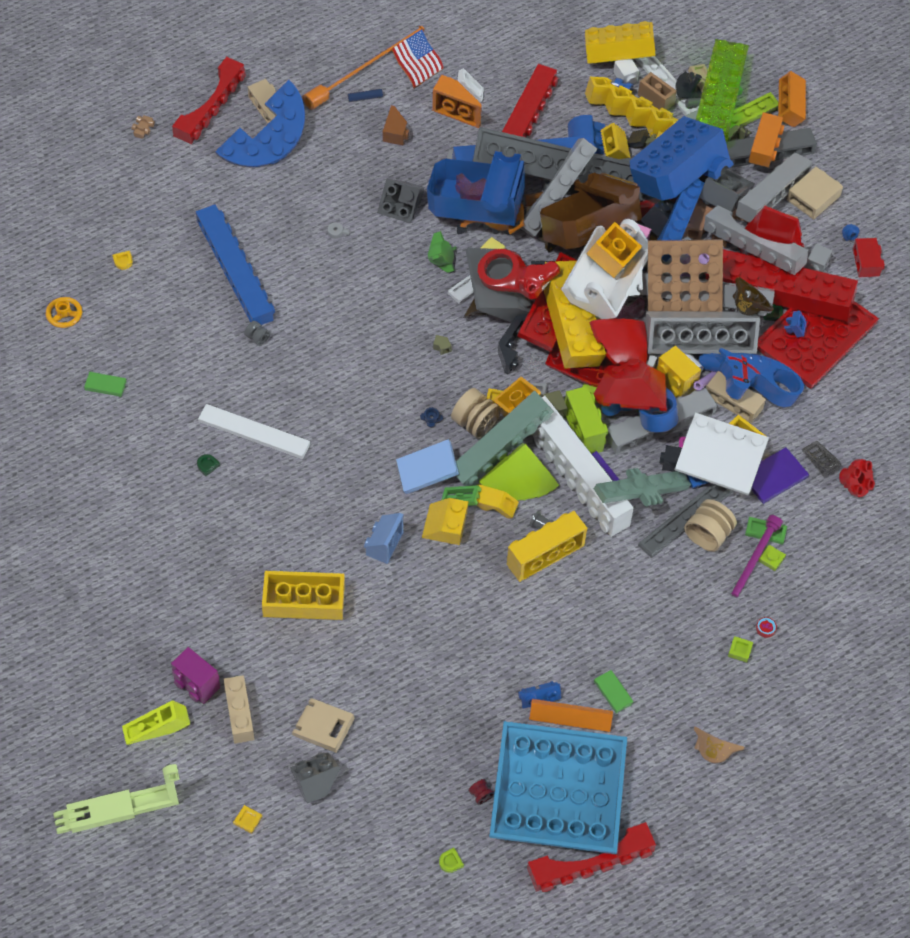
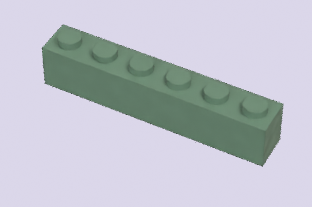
(502, 439)

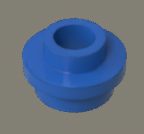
(850, 232)

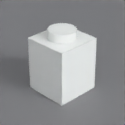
(626, 70)

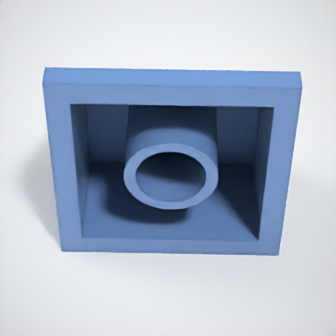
(384, 537)

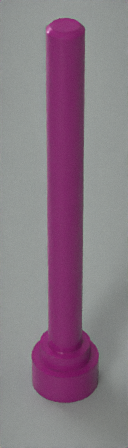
(773, 524)

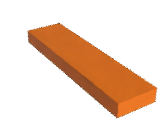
(571, 715)

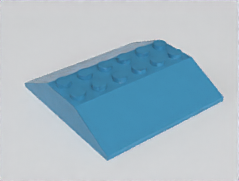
(559, 787)

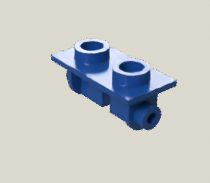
(546, 692)

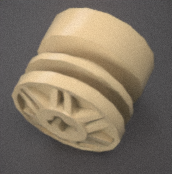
(476, 413)
(710, 525)

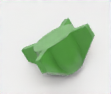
(441, 252)

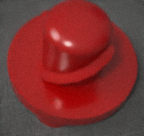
(858, 477)

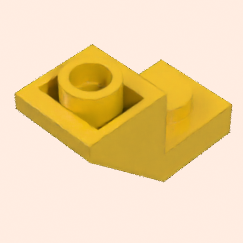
(498, 500)

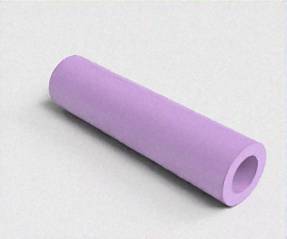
(701, 383)

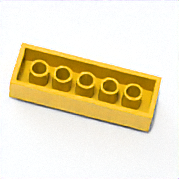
(572, 324)

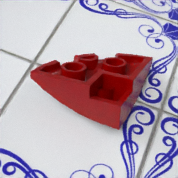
(622, 339)

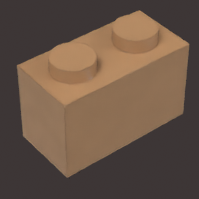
(657, 91)

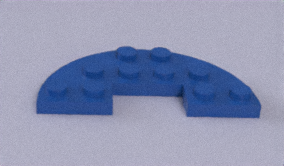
(275, 139)

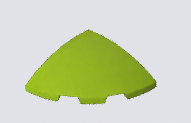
(521, 475)

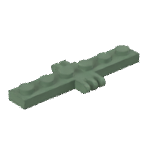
(642, 486)

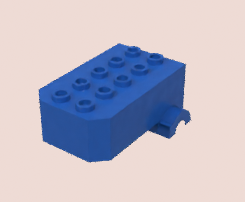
(680, 158)
(500, 196)

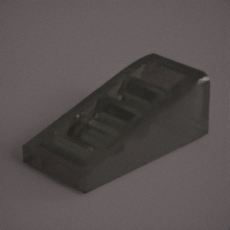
(825, 470)

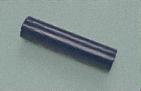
(364, 95)

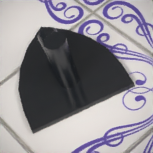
(688, 85)

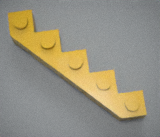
(622, 102)

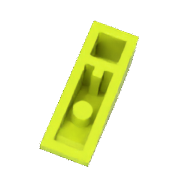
(156, 723)

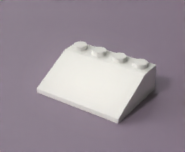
(721, 453)

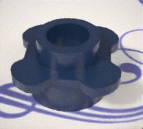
(431, 412)

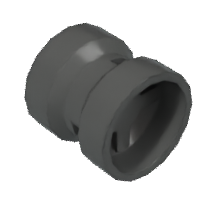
(257, 333)

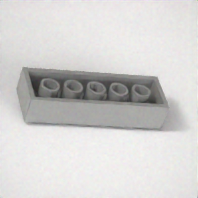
(701, 332)

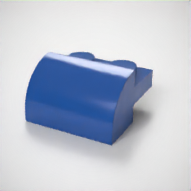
(585, 126)

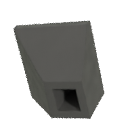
(400, 199)
(315, 776)

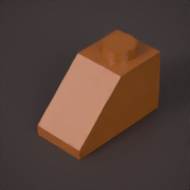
(395, 128)

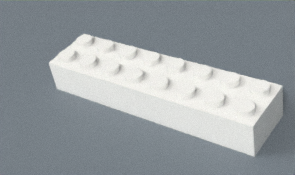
(580, 471)

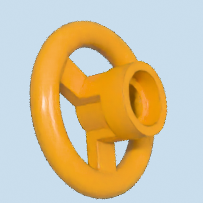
(63, 310)

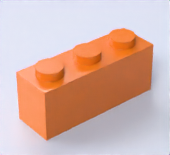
(792, 99)
(766, 140)

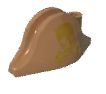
(714, 749)

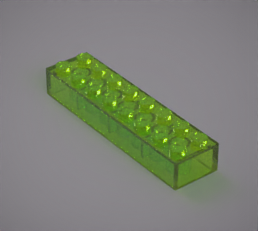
(722, 85)

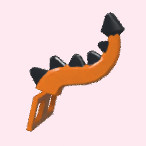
(507, 229)

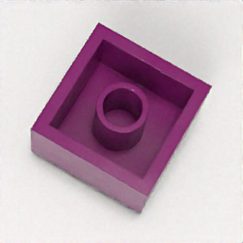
(195, 676)

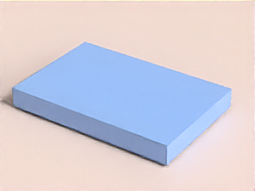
(427, 466)

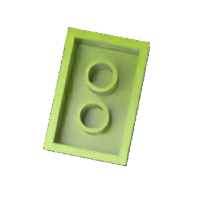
(586, 419)

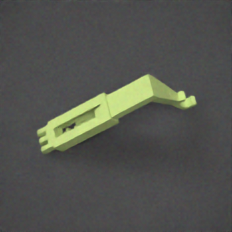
(119, 805)

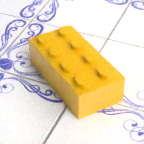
(619, 42)
(546, 545)
(303, 595)

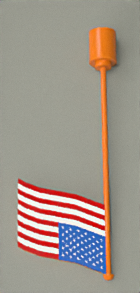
(413, 56)

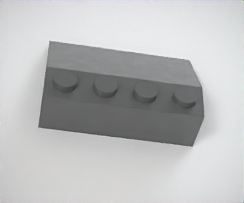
(496, 303)

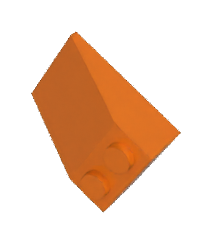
(456, 102)

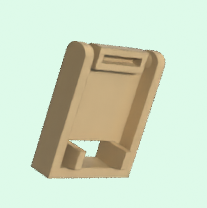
(318, 723)

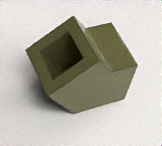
(442, 345)

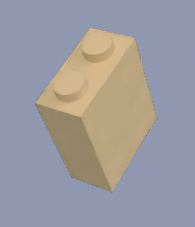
(814, 193)

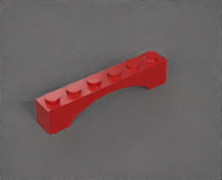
(189, 126)
(548, 873)

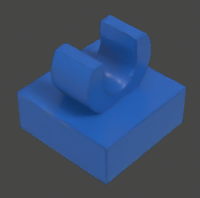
(796, 324)

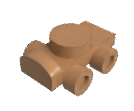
(143, 126)

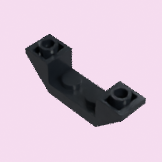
(506, 354)

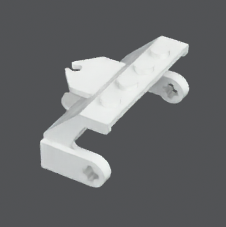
(598, 291)

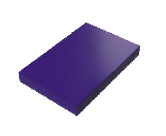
(777, 475)

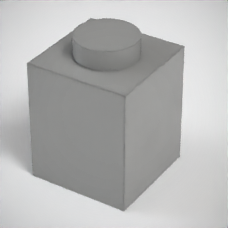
(819, 258)

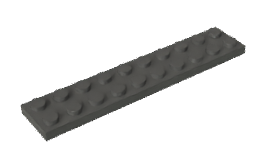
(543, 158)

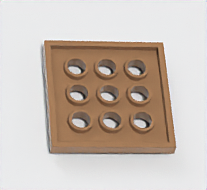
(694, 286)

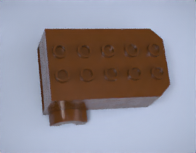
(598, 203)

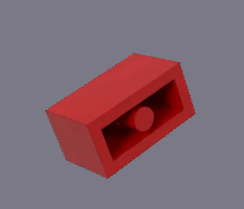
(868, 257)

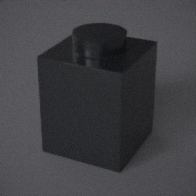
(670, 458)

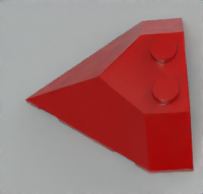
(633, 386)

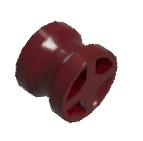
(481, 791)

